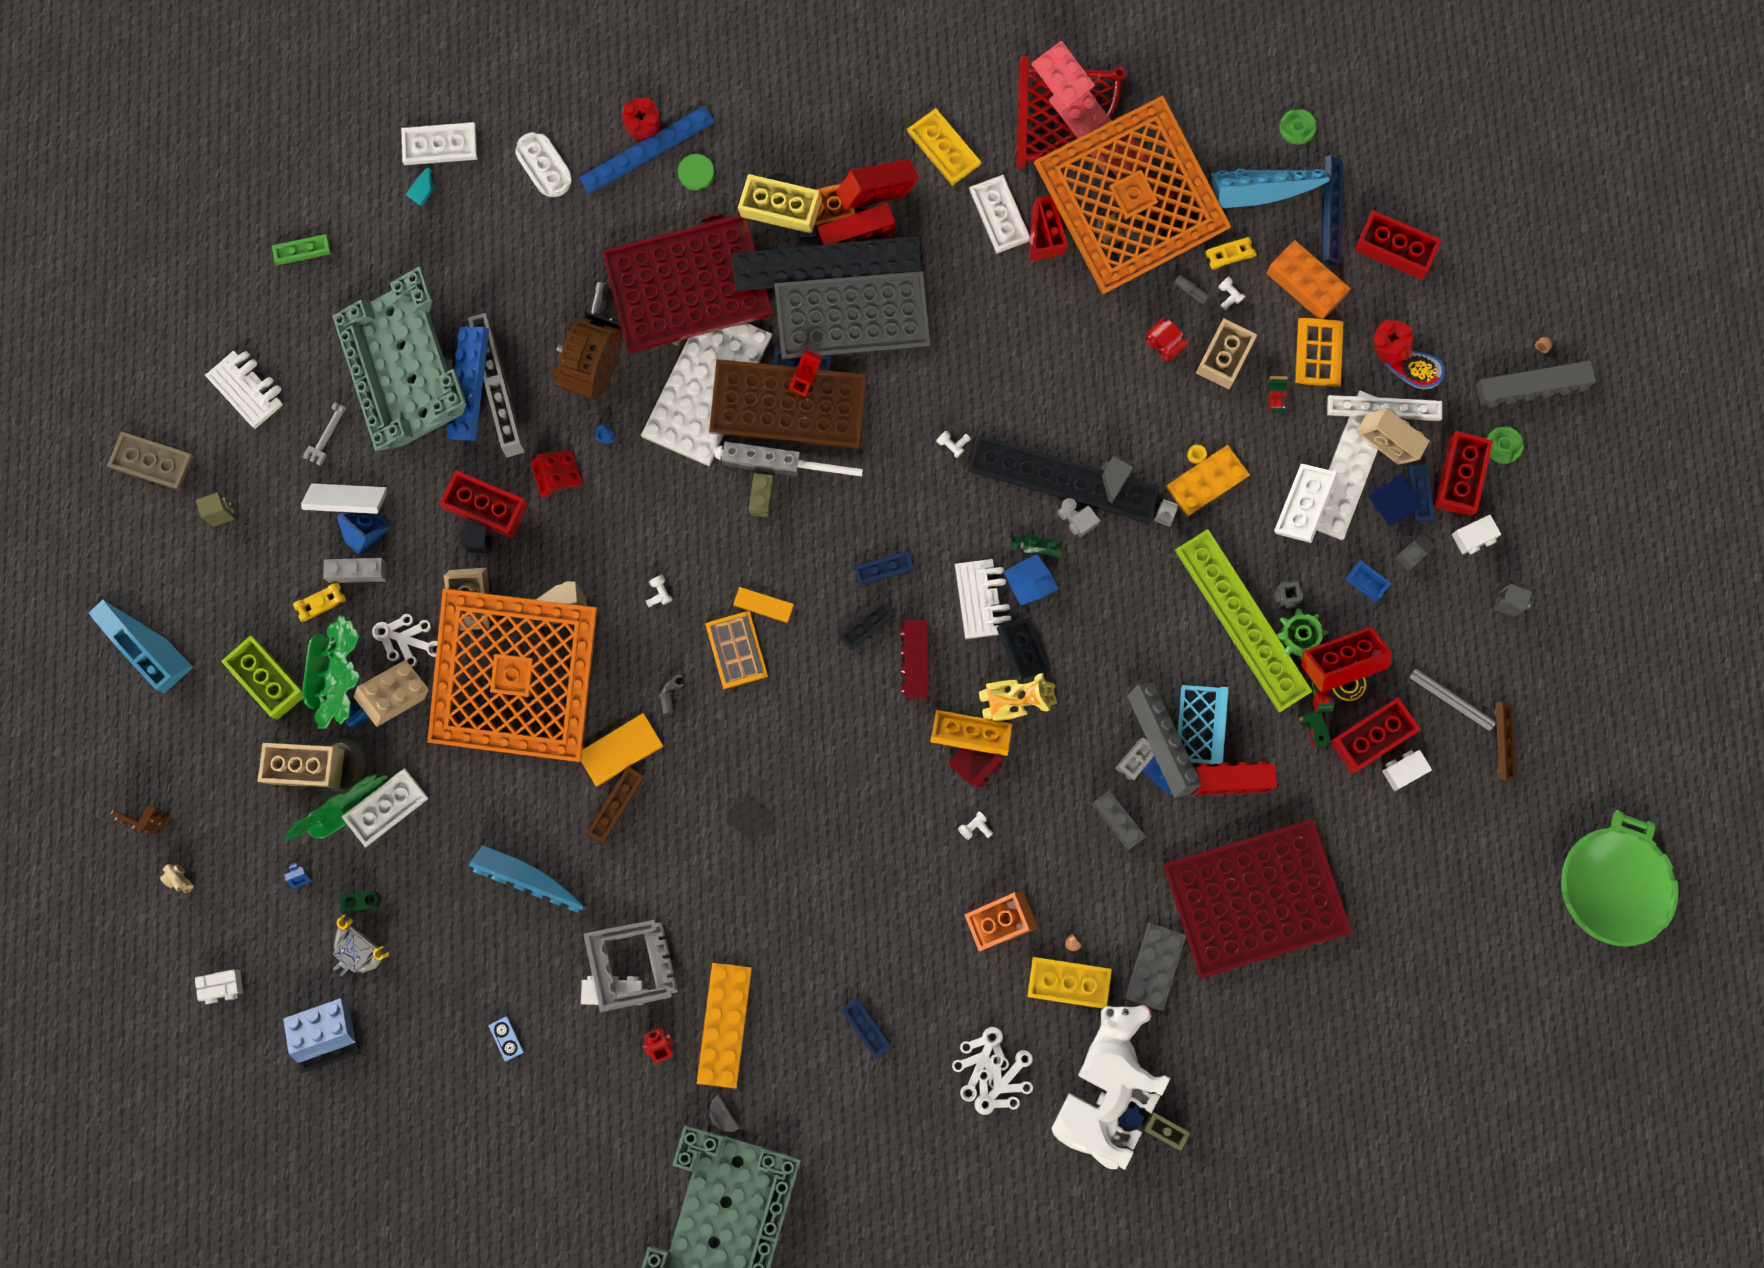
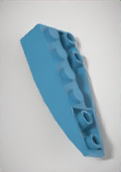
(1263, 186)
(145, 649)
(507, 868)

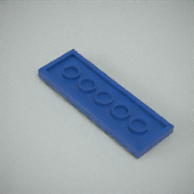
(470, 373)

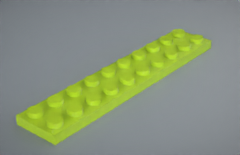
(1243, 620)

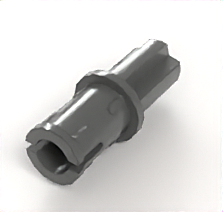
(1191, 289)

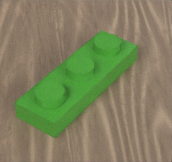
(301, 249)

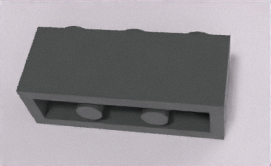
(1118, 820)

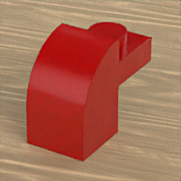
(805, 373)

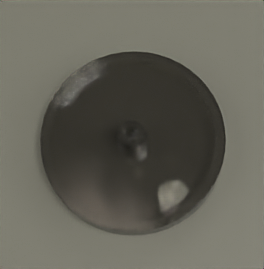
(354, 764)

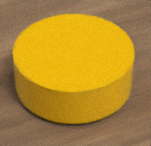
(1197, 454)

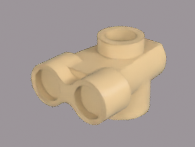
(174, 878)

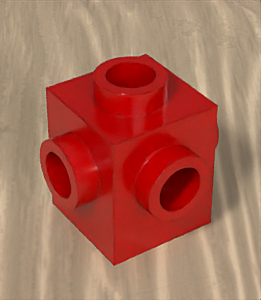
(658, 1045)

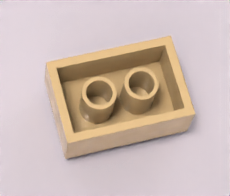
(1226, 353)
(1393, 436)
(391, 693)

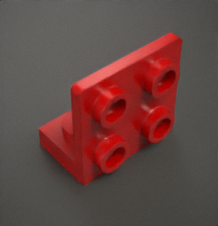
(555, 472)

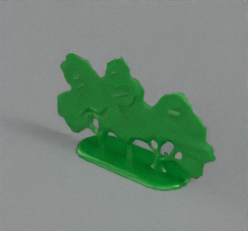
(329, 674)
(327, 817)

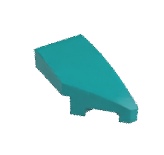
(421, 187)

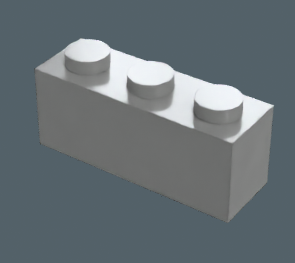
(355, 570)

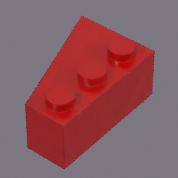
(1046, 231)

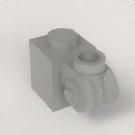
(1079, 522)

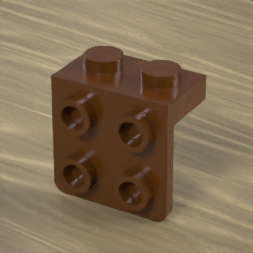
(151, 820)

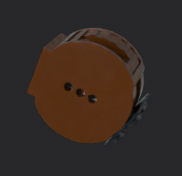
(589, 355)

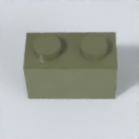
(761, 495)
(215, 509)
(1166, 1131)

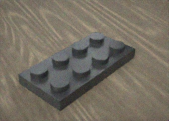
(1155, 966)

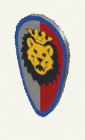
(1419, 370)

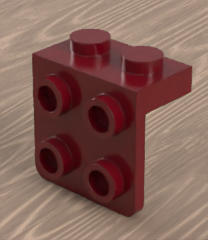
(975, 766)

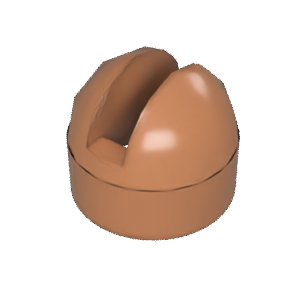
(1543, 344)
(1072, 943)

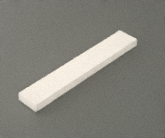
(1403, 408)

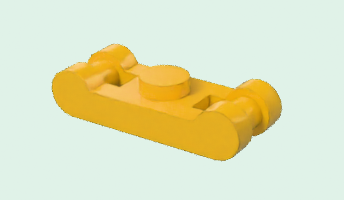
(1230, 253)
(319, 602)

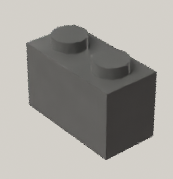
(1513, 600)

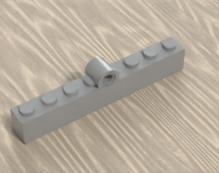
(499, 393)

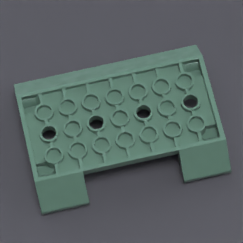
(385, 371)
(746, 1228)

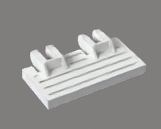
(245, 391)
(977, 600)

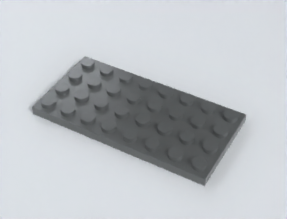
(852, 314)

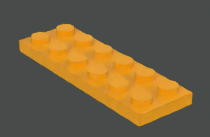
(724, 1025)

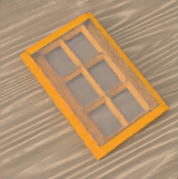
(1319, 352)
(736, 650)

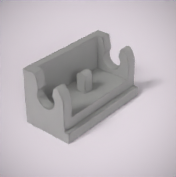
(1136, 759)

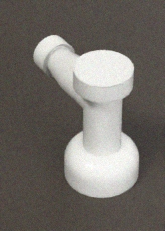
(1235, 295)
(956, 447)
(663, 595)
(978, 822)

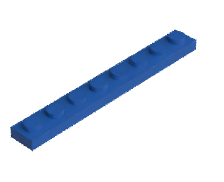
(646, 150)

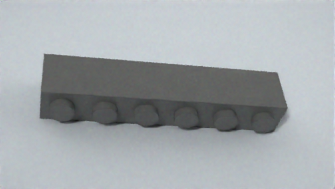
(1535, 383)
(1164, 739)

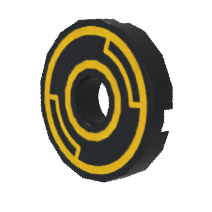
(1353, 695)

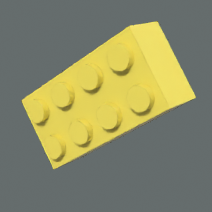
(780, 203)

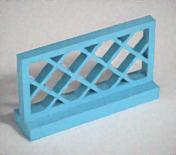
(1219, 722)

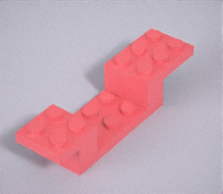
(1076, 103)

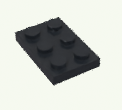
(1023, 649)

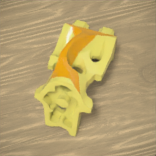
(1002, 702)

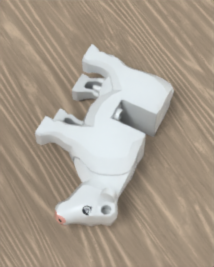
(1113, 1067)

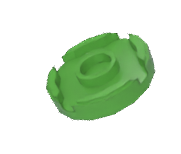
(1297, 126)
(696, 172)
(1503, 439)

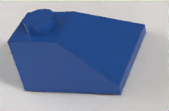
(362, 529)
(1030, 580)

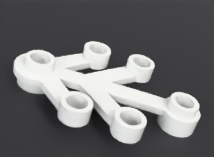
(403, 638)
(982, 1059)
(1001, 1084)

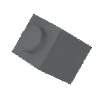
(1115, 476)
(1415, 552)

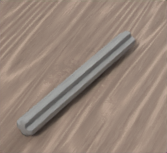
(1452, 699)

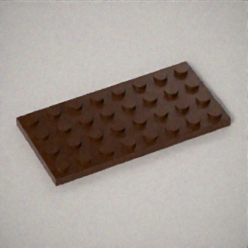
(757, 403)

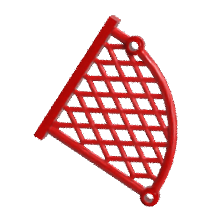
(1026, 71)

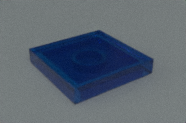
(1395, 500)

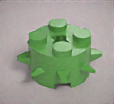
(1302, 623)

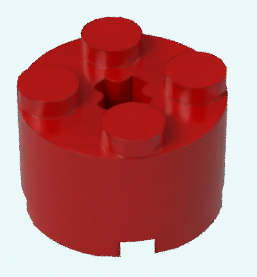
(632, 118)
(1166, 339)
(1393, 341)

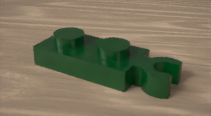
(1037, 545)

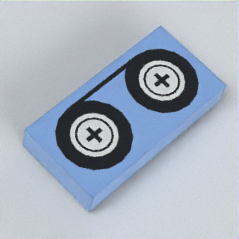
(506, 1038)

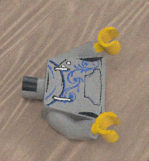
(355, 950)

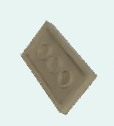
(150, 461)

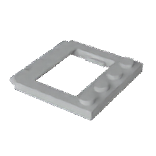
(602, 971)

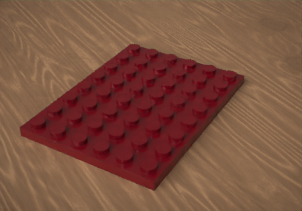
(682, 284)
(1256, 898)

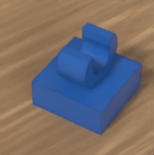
(297, 876)

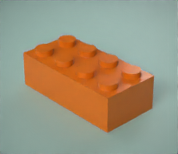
(1308, 280)

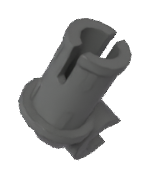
(665, 695)

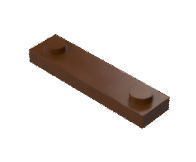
(1505, 741)
(615, 805)

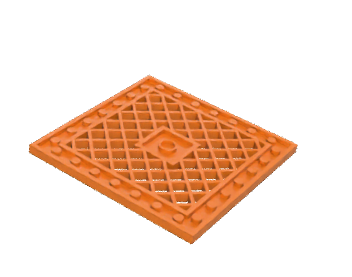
(1132, 194)
(512, 674)

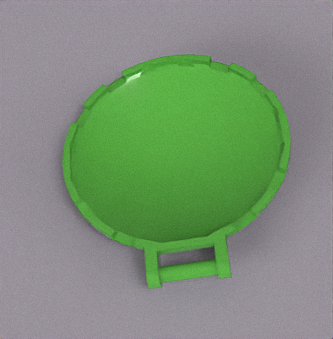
(1620, 884)

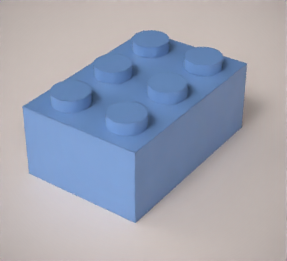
(319, 1030)

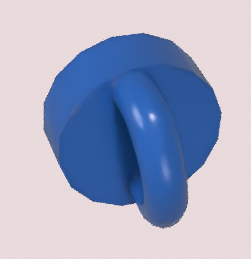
(605, 434)

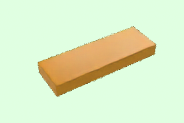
(763, 605)

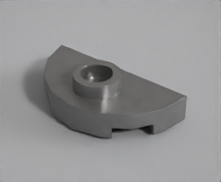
(721, 1116)

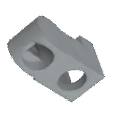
(1166, 512)

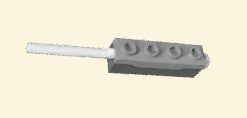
(772, 460)

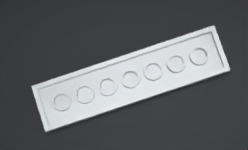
(1352, 463)

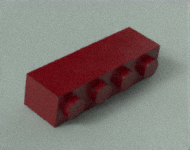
(916, 659)

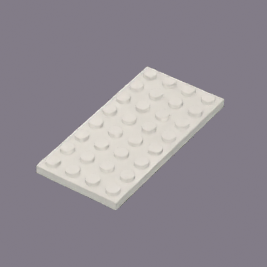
(684, 407)

